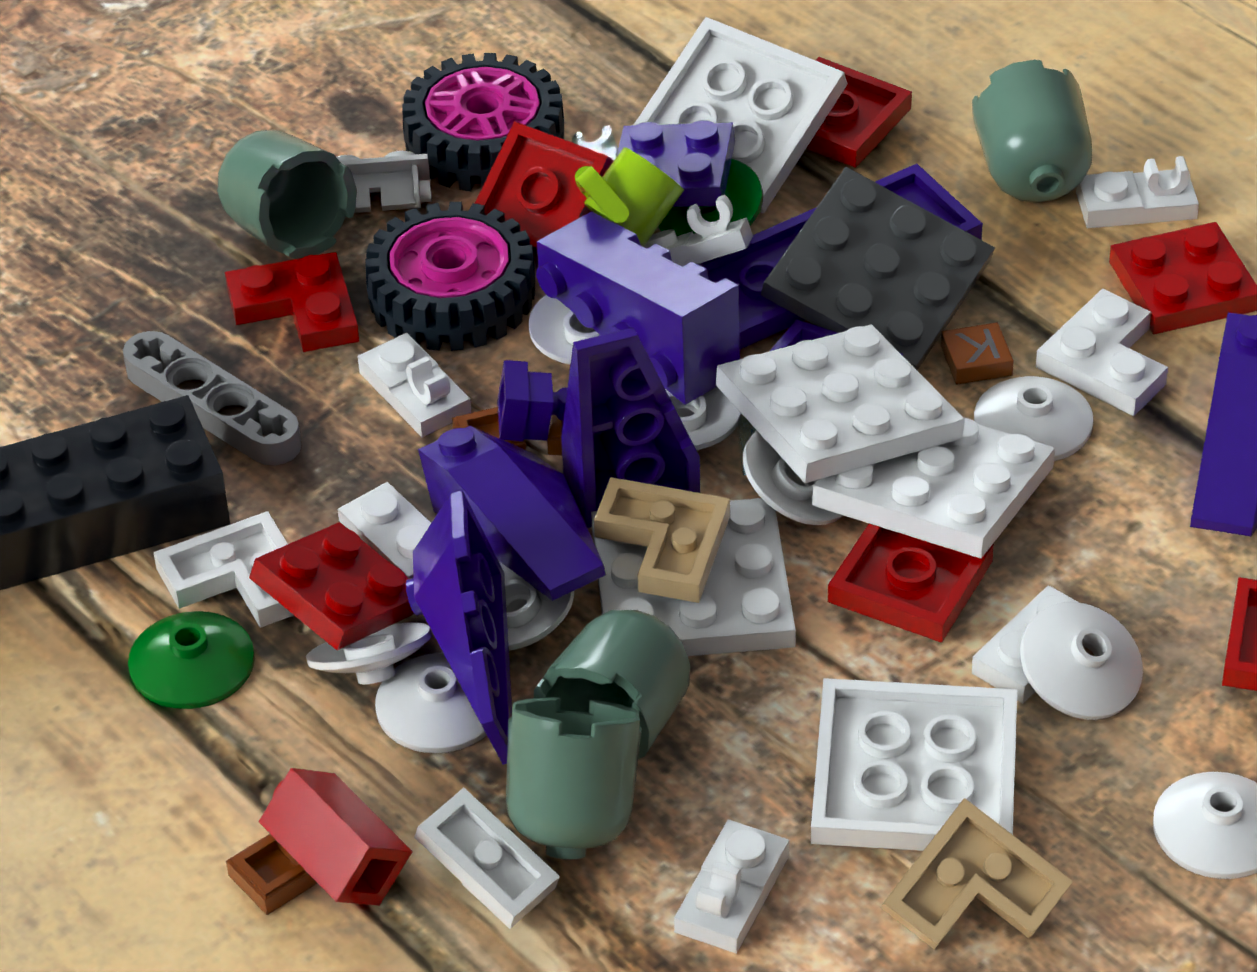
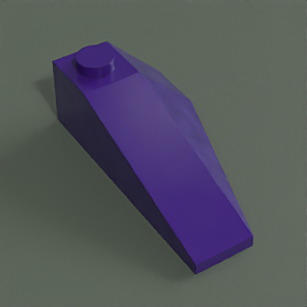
(621, 423)
(1228, 465)
(519, 506)
(464, 603)

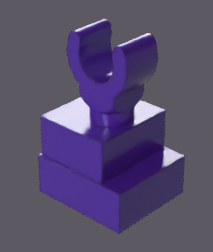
(527, 403)

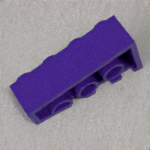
(620, 285)

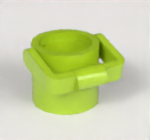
(630, 193)

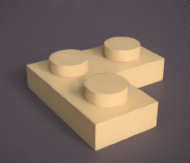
(675, 525)
(971, 860)

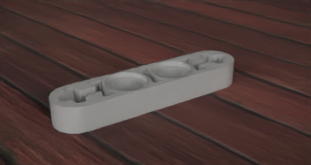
(219, 390)

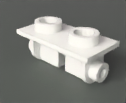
(399, 177)

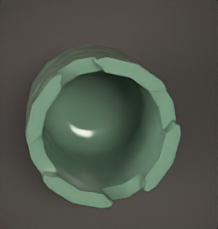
(1033, 131)
(286, 192)
(626, 662)
(571, 773)

